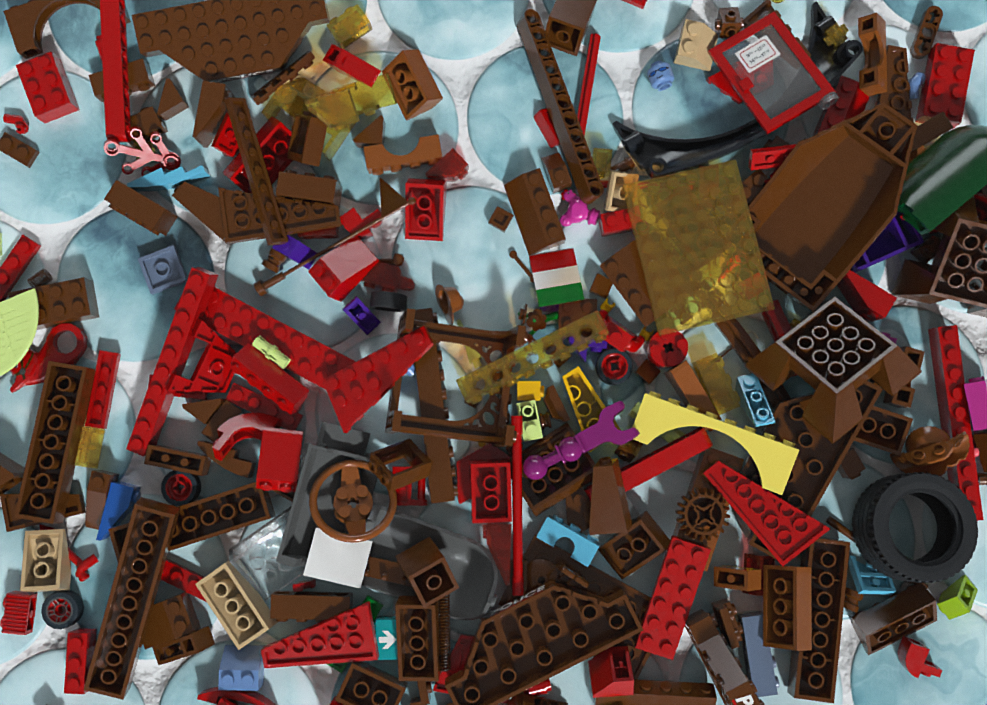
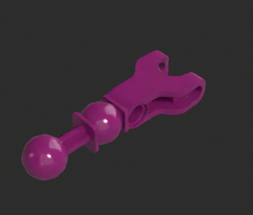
(571, 448)

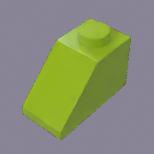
(957, 598)

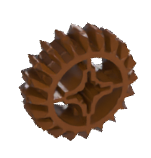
(715, 525)

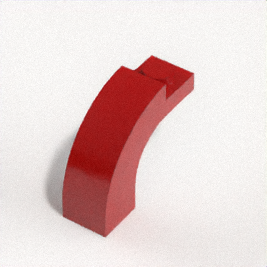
(239, 428)

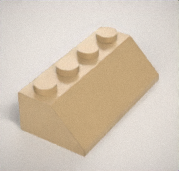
(236, 604)

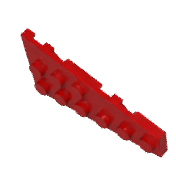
(773, 520)
(335, 640)

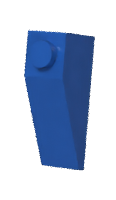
(118, 505)

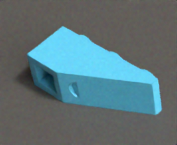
(754, 400)

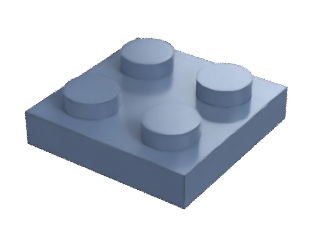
(163, 269)

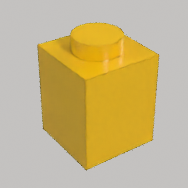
(529, 390)

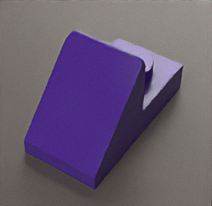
(361, 315)
(594, 347)

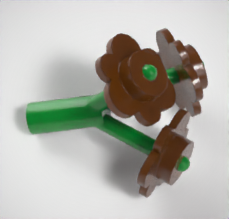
(535, 320)

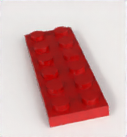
(672, 597)

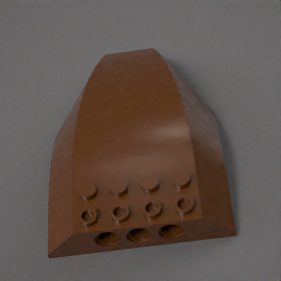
(831, 202)

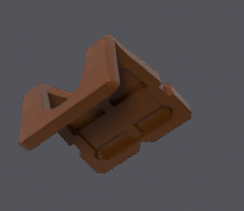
(570, 573)

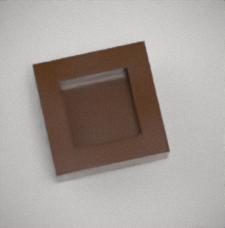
(500, 219)

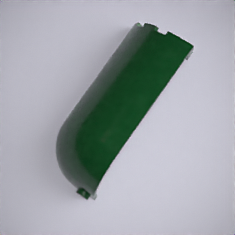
(944, 177)

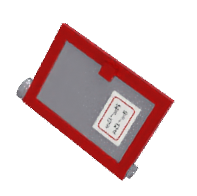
(772, 73)

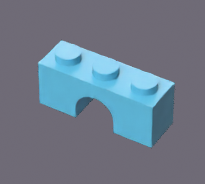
(584, 545)

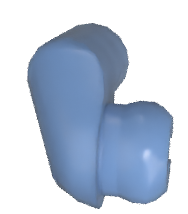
(915, 83)

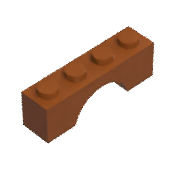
(873, 38)
(380, 160)

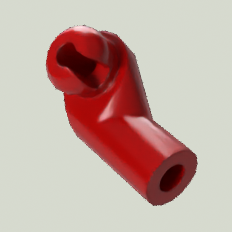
(19, 121)

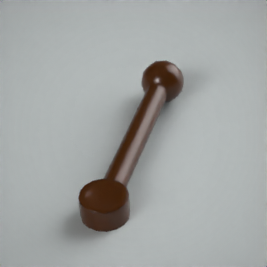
(513, 254)

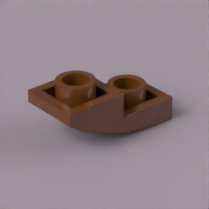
(223, 414)

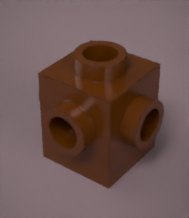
(728, 22)

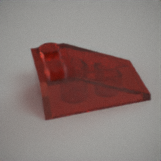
(499, 543)

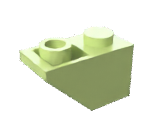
(531, 421)

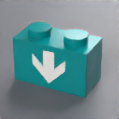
(386, 637)

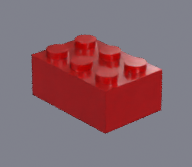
(47, 87)
(490, 491)

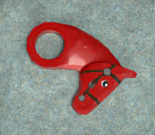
(33, 366)

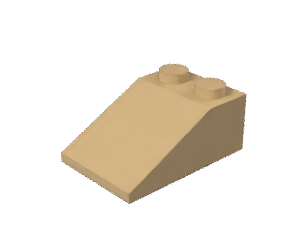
(45, 561)

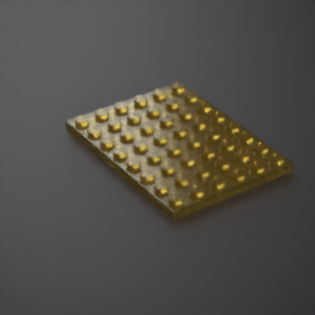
(697, 247)

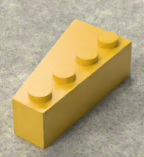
(584, 399)

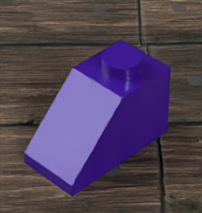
(296, 251)

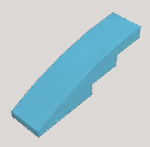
(161, 180)

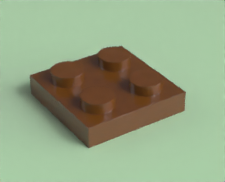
(575, 310)

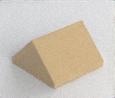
(614, 194)

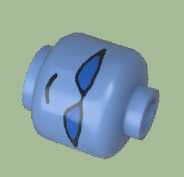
(660, 75)

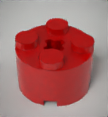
(677, 345)

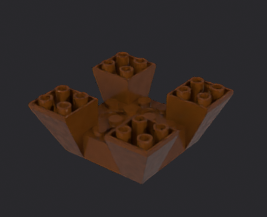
(946, 276)
(835, 356)

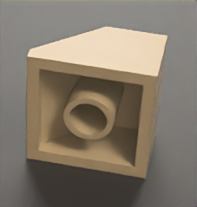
(694, 44)

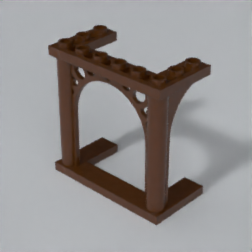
(496, 434)

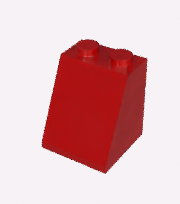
(279, 460)

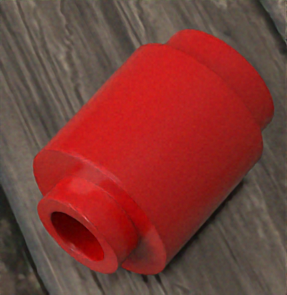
(539, 689)

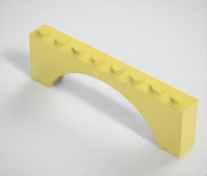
(770, 456)

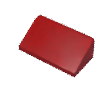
(547, 128)

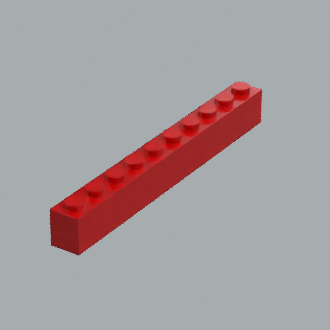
(172, 359)
(954, 407)

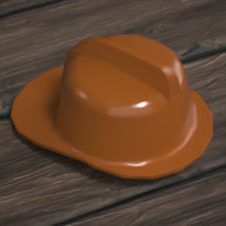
(449, 301)

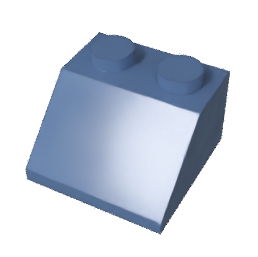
(241, 668)

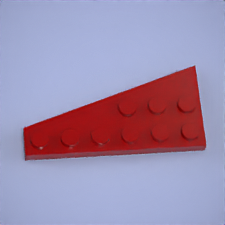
(370, 378)

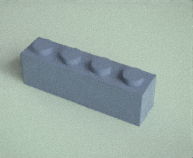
(758, 658)

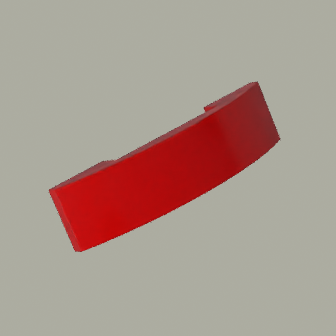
(213, 695)

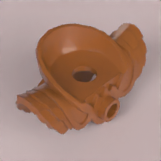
(931, 451)

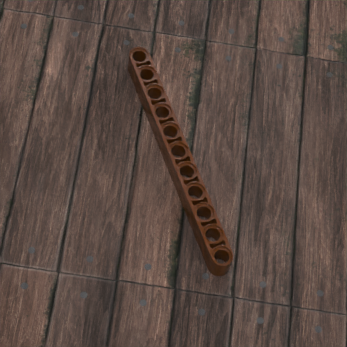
(560, 107)

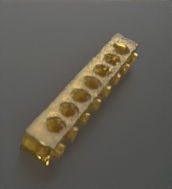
(468, 382)

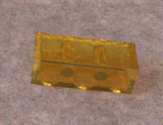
(716, 383)

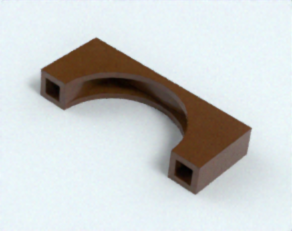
(29, 19)

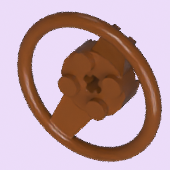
(350, 491)

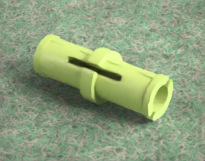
(271, 352)

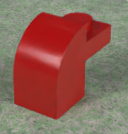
(353, 222)
(913, 657)

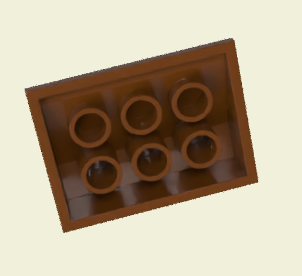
(627, 276)
(560, 478)

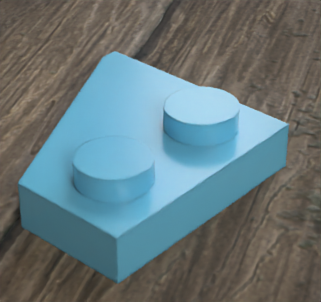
(869, 580)

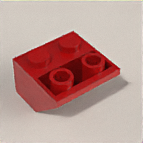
(611, 673)

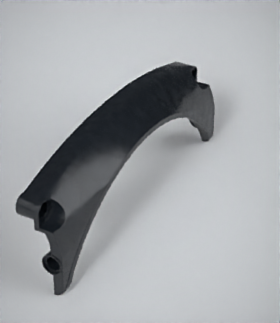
(685, 154)

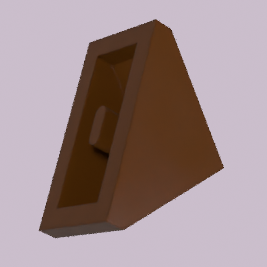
(171, 101)
(372, 134)
(204, 409)

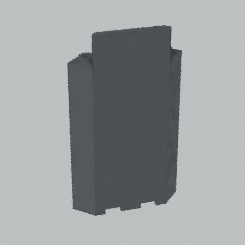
(329, 449)

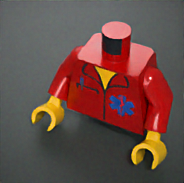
(620, 336)

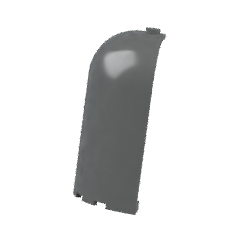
(467, 559)

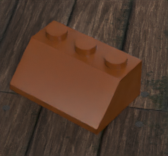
(412, 83)

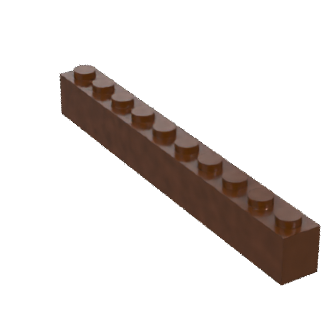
(432, 406)

